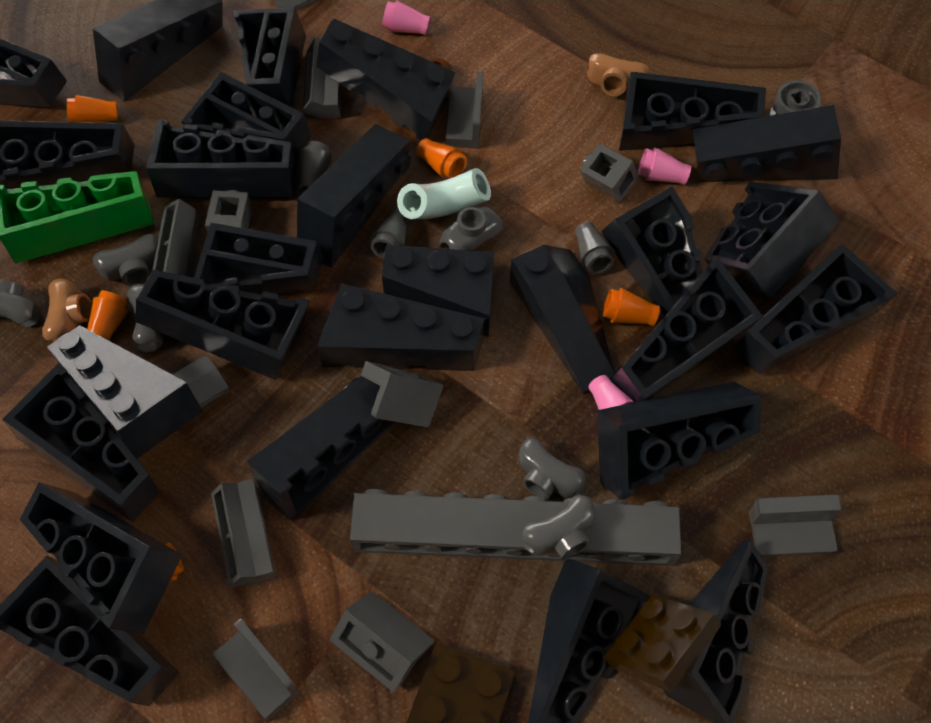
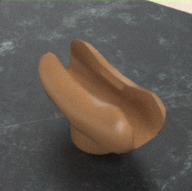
(612, 73)
(66, 309)

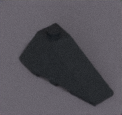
(658, 247)
(581, 625)

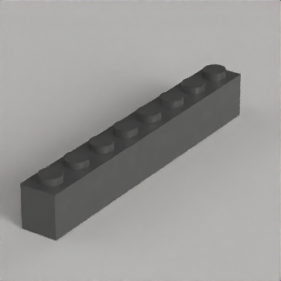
(495, 527)

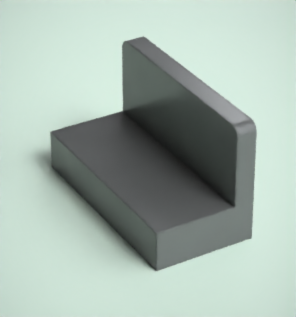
(465, 115)
(403, 394)
(794, 525)
(380, 640)
(256, 672)

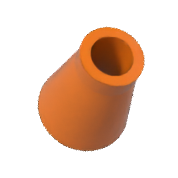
(91, 110)
(444, 159)
(629, 308)
(107, 313)

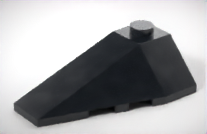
(565, 309)
(733, 594)

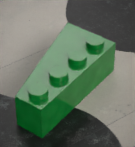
(70, 213)

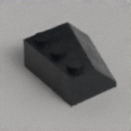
(772, 236)

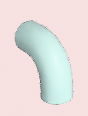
(444, 197)

